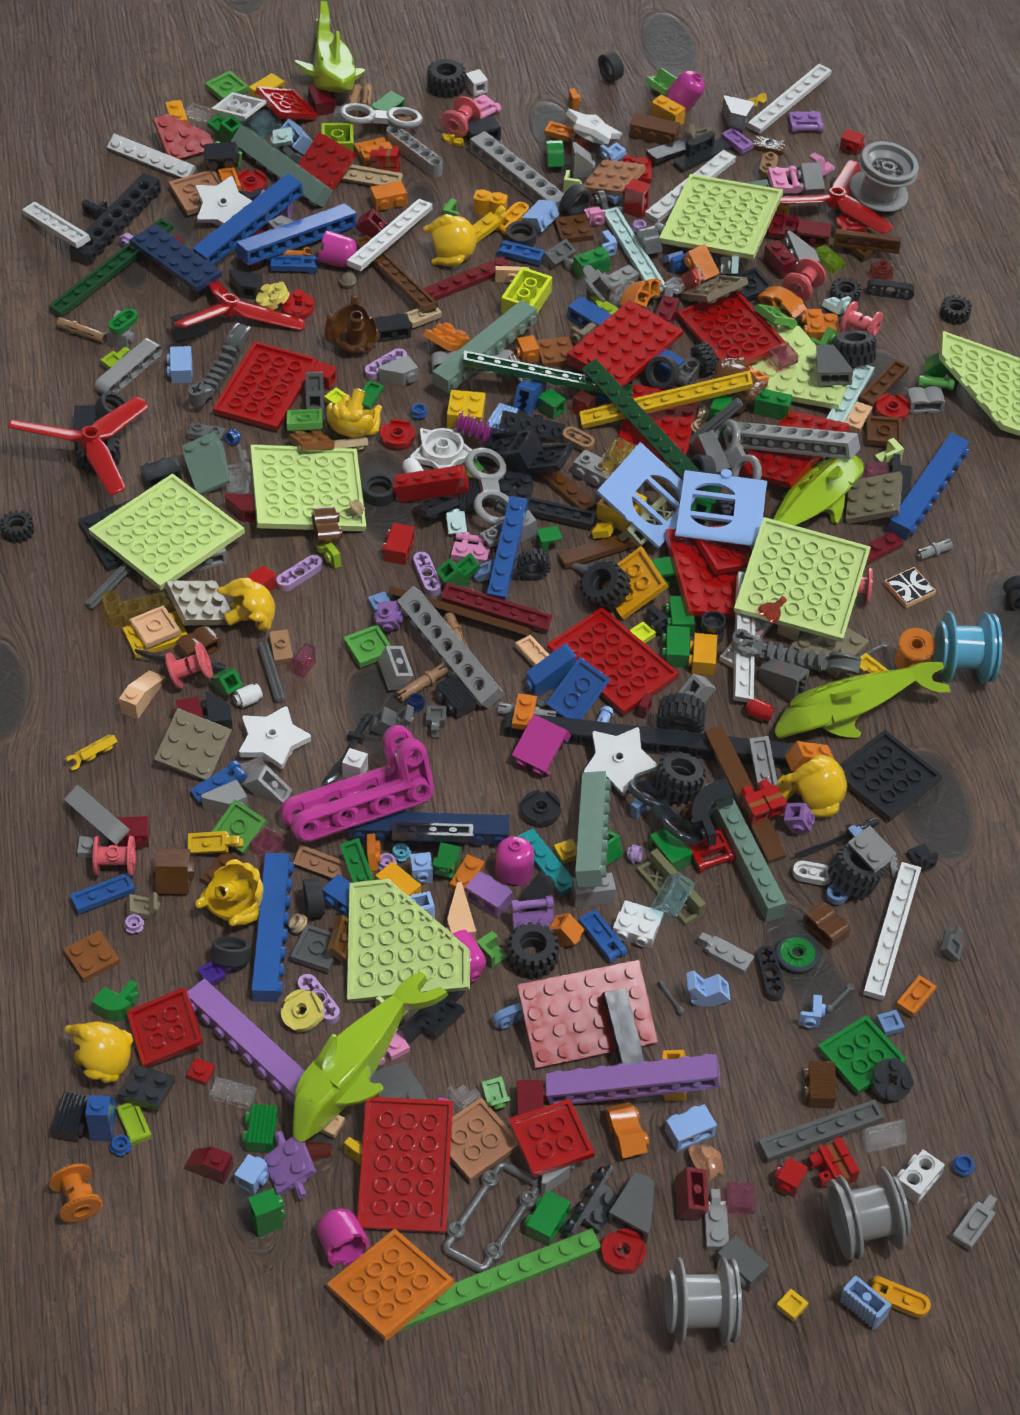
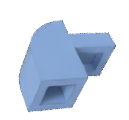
(707, 991)

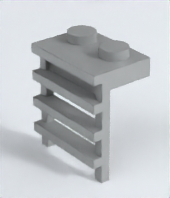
(874, 851)

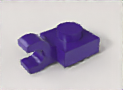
(214, 972)

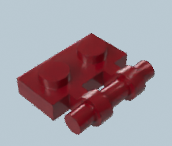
(778, 225)

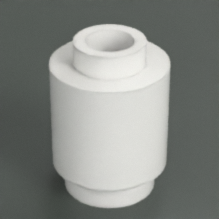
(411, 465)
(247, 695)

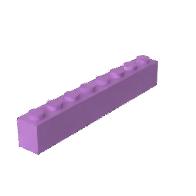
(246, 1039)
(634, 1079)

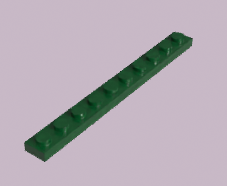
(100, 275)
(532, 371)
(639, 418)

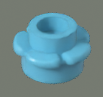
(401, 848)

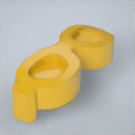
(760, 98)
(450, 139)

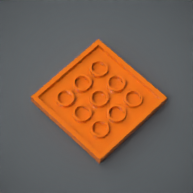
(390, 1284)

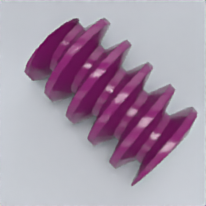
(473, 428)

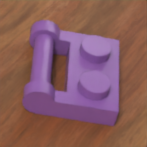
(805, 121)
(544, 917)

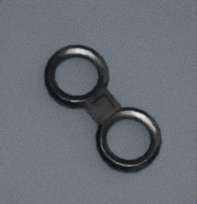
(663, 811)

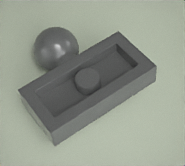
(559, 254)
(199, 430)

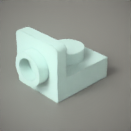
(729, 265)
(836, 305)

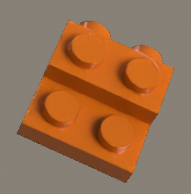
(364, 148)
(816, 323)
(447, 336)

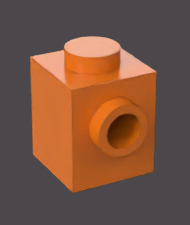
(527, 349)
(566, 929)

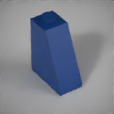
(527, 395)
(550, 671)
(101, 1117)

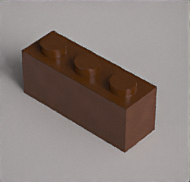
(654, 129)

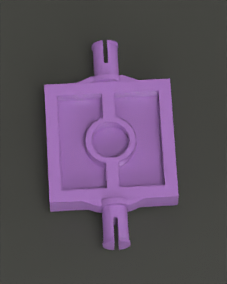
(289, 1165)

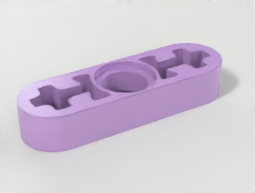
(371, 369)
(296, 580)
(426, 580)
(320, 991)

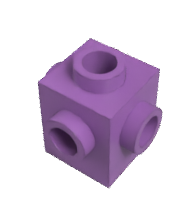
(388, 616)
(799, 817)

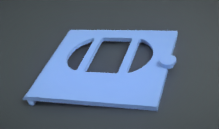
(627, 478)
(748, 510)

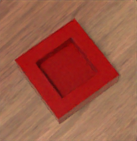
(200, 1072)

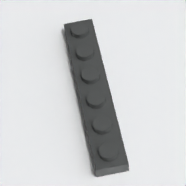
(821, 1130)

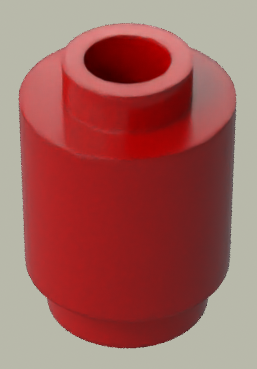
(759, 710)

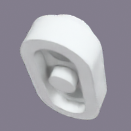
(812, 873)

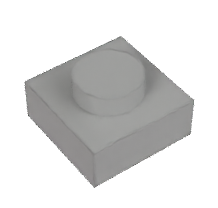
(85, 847)

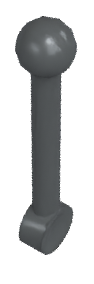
(884, 645)
(850, 988)
(680, 1010)

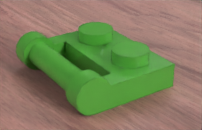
(775, 316)
(928, 381)

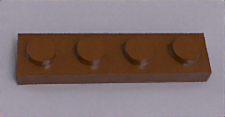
(867, 241)
(883, 382)
(568, 490)

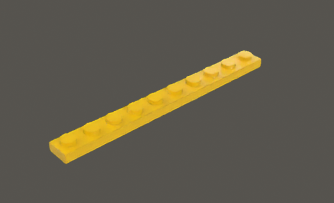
(671, 398)

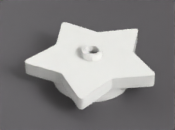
(592, 127)
(220, 202)
(441, 448)
(272, 737)
(625, 747)

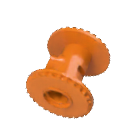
(914, 647)
(80, 1201)

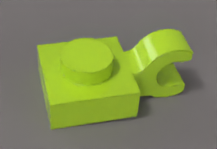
(608, 307)
(113, 357)
(331, 554)

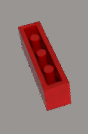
(431, 483)

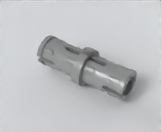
(934, 549)

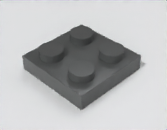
(312, 949)

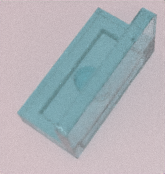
(673, 894)

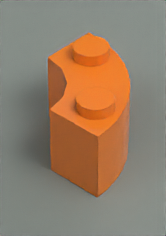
(641, 292)
(782, 299)
(627, 1131)

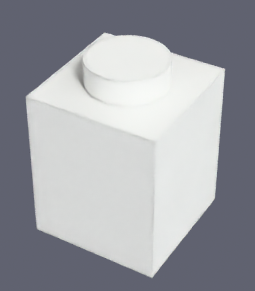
(476, 82)
(354, 763)

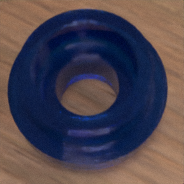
(418, 699)

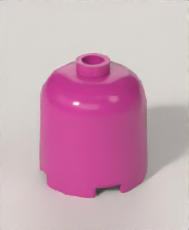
(686, 89)
(336, 249)
(514, 861)
(477, 958)
(341, 1237)

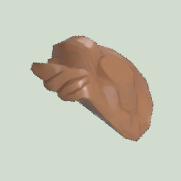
(707, 1158)

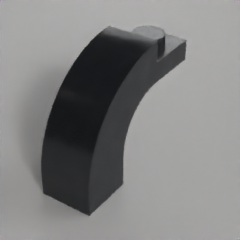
(708, 800)

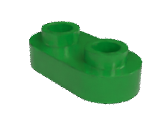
(123, 321)

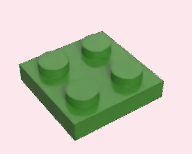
(225, 85)
(304, 420)
(366, 645)
(241, 822)

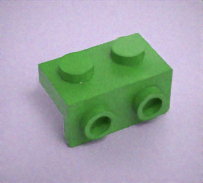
(661, 81)

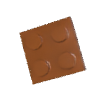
(554, 351)
(311, 441)
(91, 956)

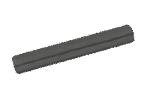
(718, 419)
(109, 584)
(271, 672)

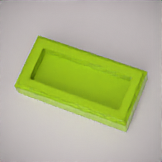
(134, 1123)

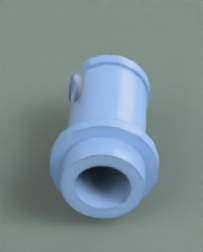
(605, 714)

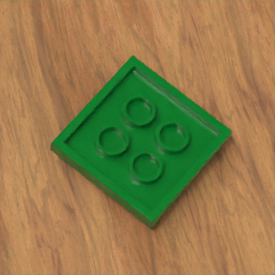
(857, 1051)

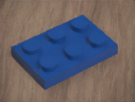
(578, 690)

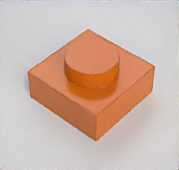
(574, 99)

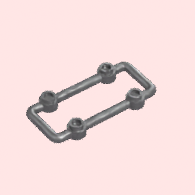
(494, 1250)

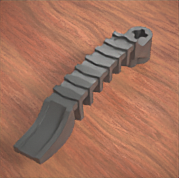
(233, 347)
(833, 663)

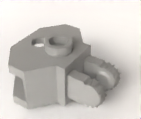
(597, 282)

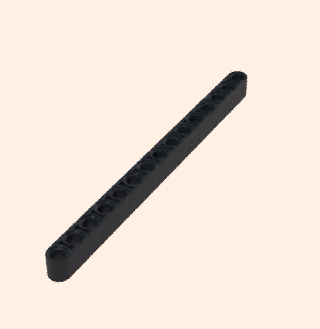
(652, 739)

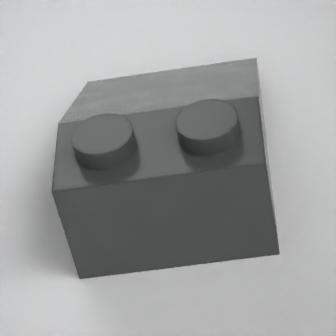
(398, 1082)

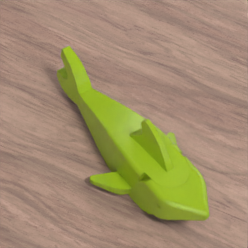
(332, 61)
(820, 491)
(841, 702)
(348, 1061)

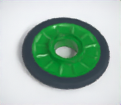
(800, 942)

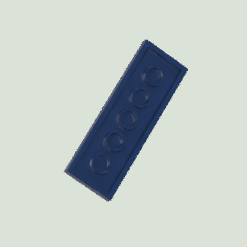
(175, 258)

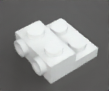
(637, 924)

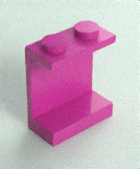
(539, 745)

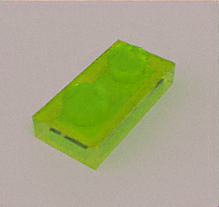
(830, 259)

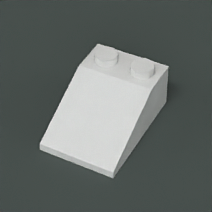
(238, 106)

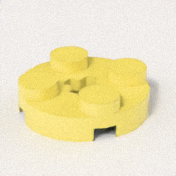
(272, 295)
(291, 1008)

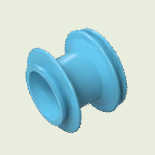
(969, 647)

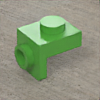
(451, 208)
(828, 337)
(495, 1093)

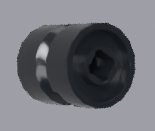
(1012, 590)
(713, 623)

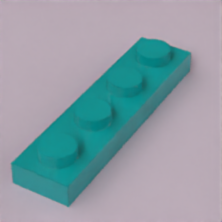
(548, 863)

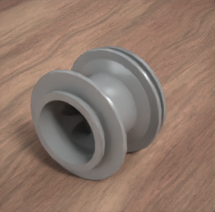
(884, 175)
(868, 1213)
(704, 1301)

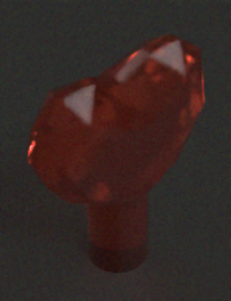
(772, 610)

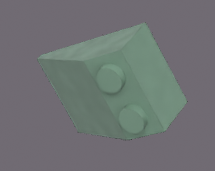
(207, 463)

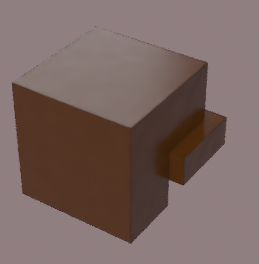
(173, 871)

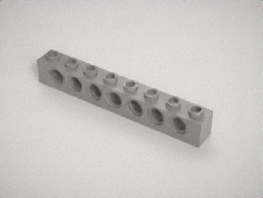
(514, 169)
(796, 440)
(491, 690)

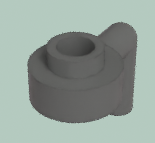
(601, 200)

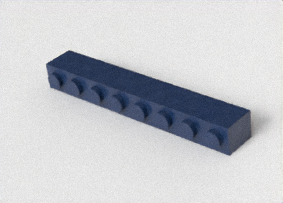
(487, 828)

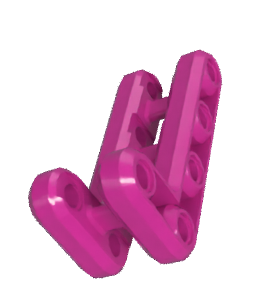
(395, 783)

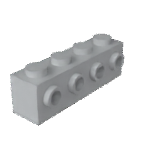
(589, 468)

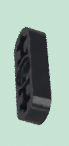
(877, 291)
(766, 980)

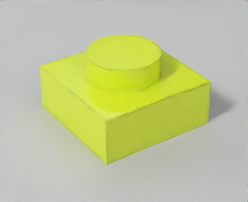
(333, 396)
(643, 632)

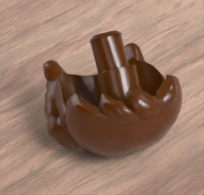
(352, 328)
(733, 366)

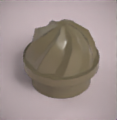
(348, 280)

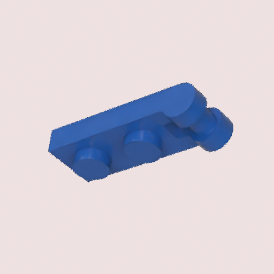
(520, 252)
(294, 263)
(219, 779)
(602, 935)

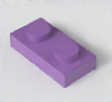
(737, 140)

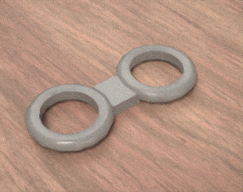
(380, 117)
(735, 453)
(488, 483)

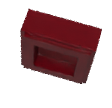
(645, 705)

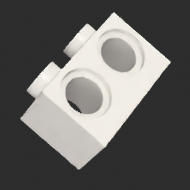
(922, 1178)

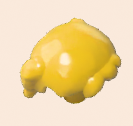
(452, 239)
(349, 417)
(250, 602)
(820, 784)
(234, 893)
(102, 1050)

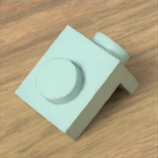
(282, 137)
(455, 522)

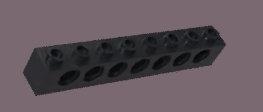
(116, 218)

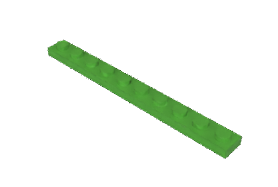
(510, 1275)

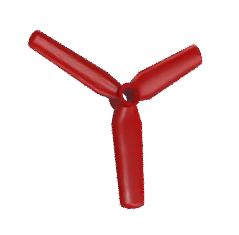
(839, 199)
(231, 306)
(92, 437)

